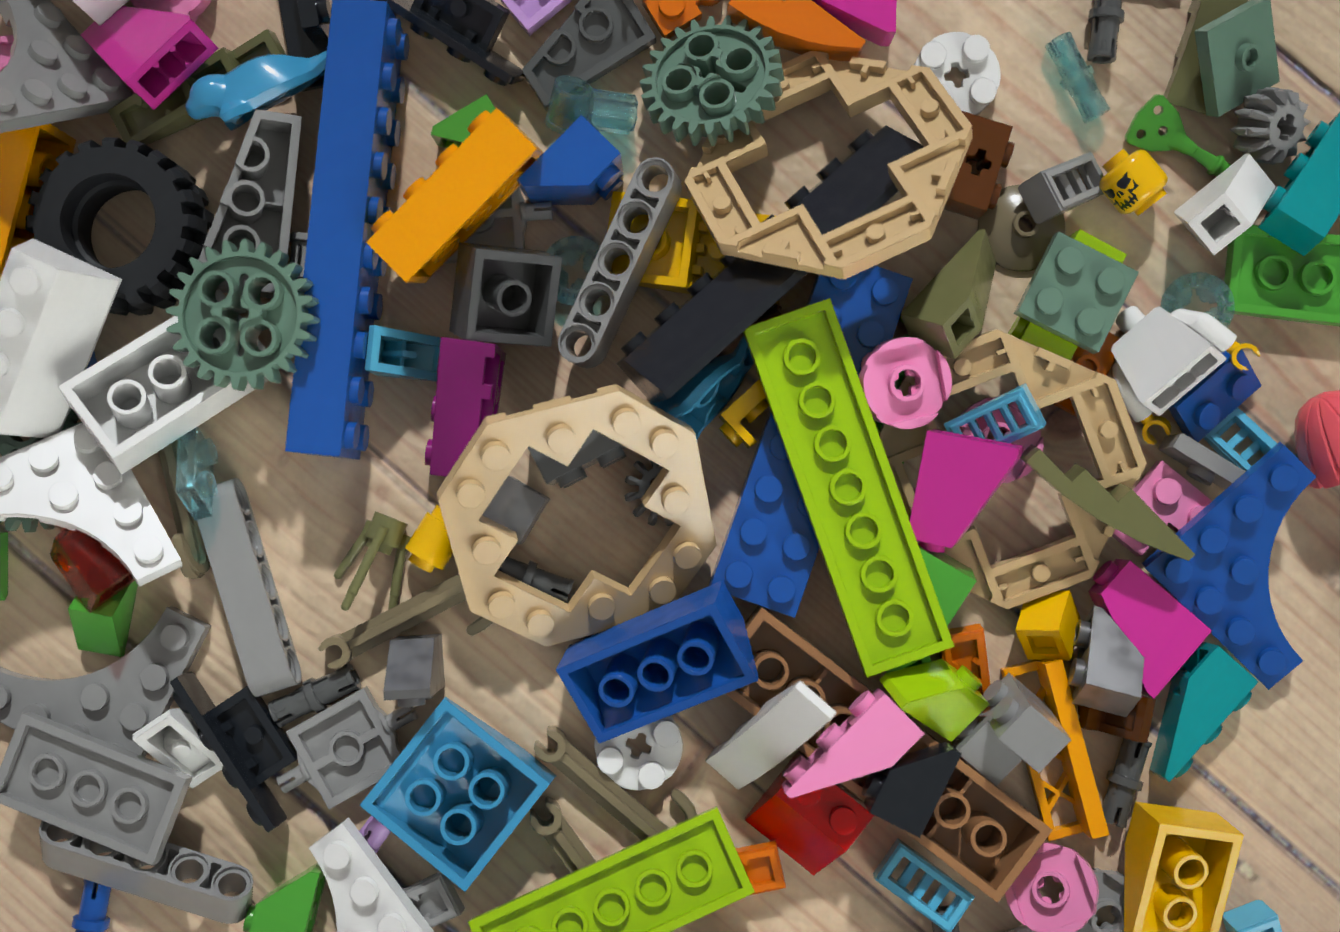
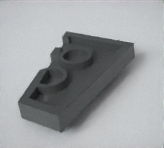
(589, 44)

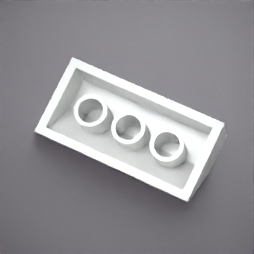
(47, 333)

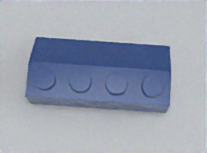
(659, 663)

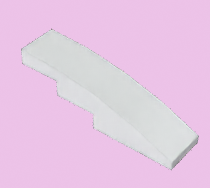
(771, 735)

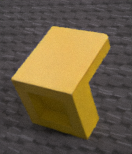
(1048, 626)

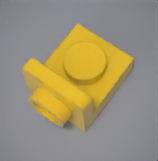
(748, 405)

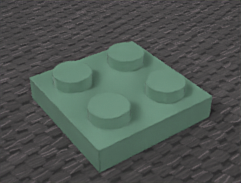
(1076, 292)

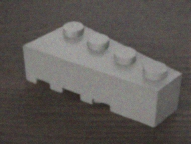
(260, 189)

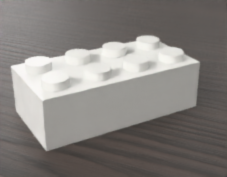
(147, 396)

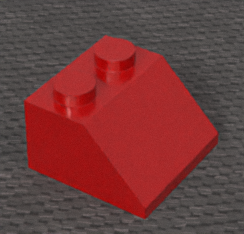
(810, 826)

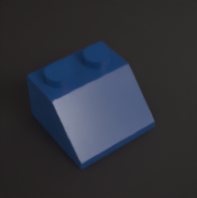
(574, 169)

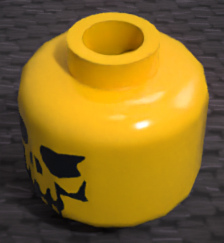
(1133, 181)

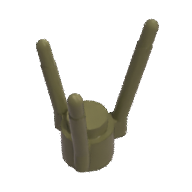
(379, 535)

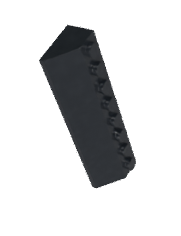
(746, 288)

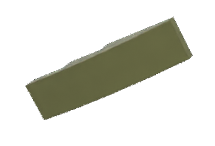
(1185, 82)
(143, 124)
(1118, 509)

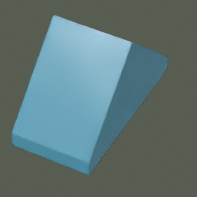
(402, 354)

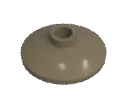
(1011, 245)

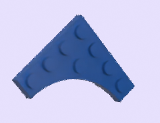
(1230, 572)

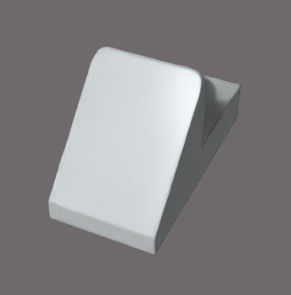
(176, 744)

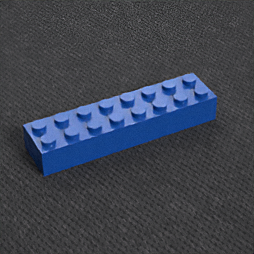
(770, 534)

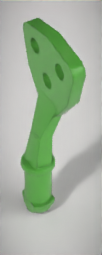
(1173, 138)

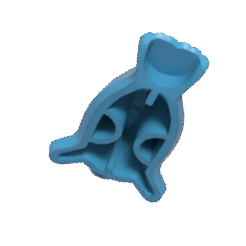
(252, 86)
(709, 389)

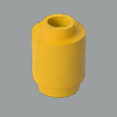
(430, 543)

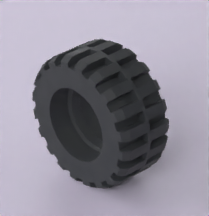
(96, 174)

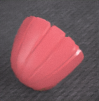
(1319, 438)

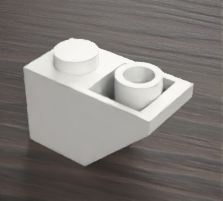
(1227, 204)

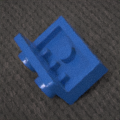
(1215, 397)

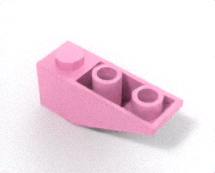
(863, 744)

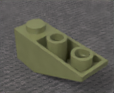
(955, 300)

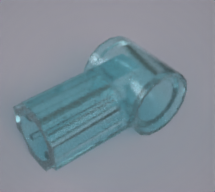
(602, 108)

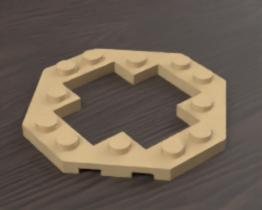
(792, 236)
(559, 431)
(1106, 432)

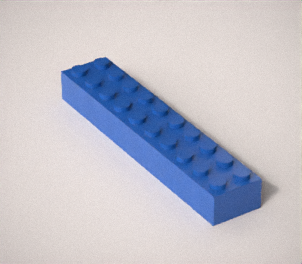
(346, 200)

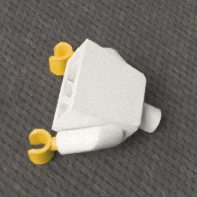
(1166, 358)

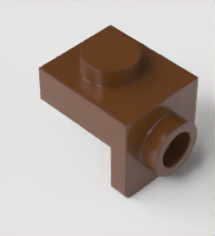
(1133, 727)

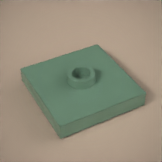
(1237, 56)

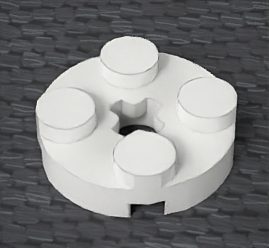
(974, 58)
(649, 768)

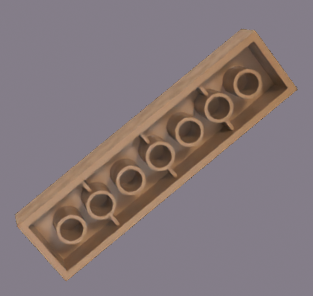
(974, 822)

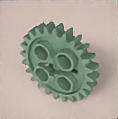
(712, 80)
(202, 315)

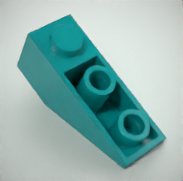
(1311, 198)
(1196, 706)

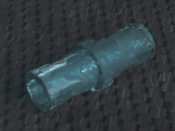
(1077, 77)

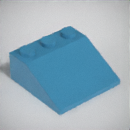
(457, 792)

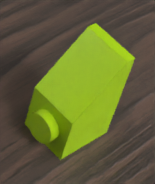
(937, 695)

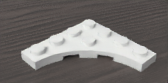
(78, 487)
(362, 887)

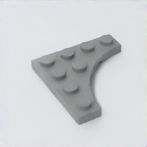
(51, 70)
(118, 697)

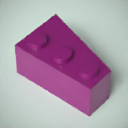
(465, 394)

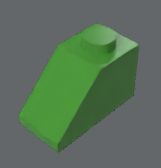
(289, 906)

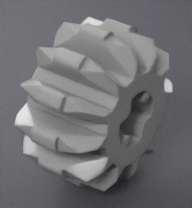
(1270, 125)

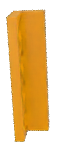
(1074, 756)

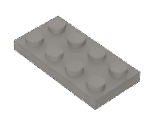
(91, 787)

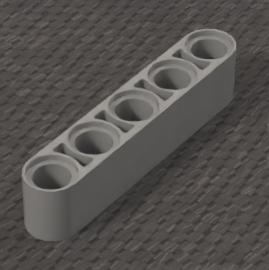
(619, 242)
(249, 592)
(162, 882)

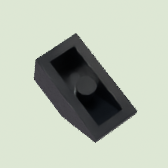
(911, 787)

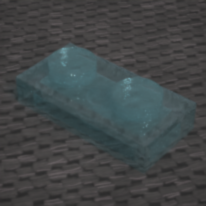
(194, 473)

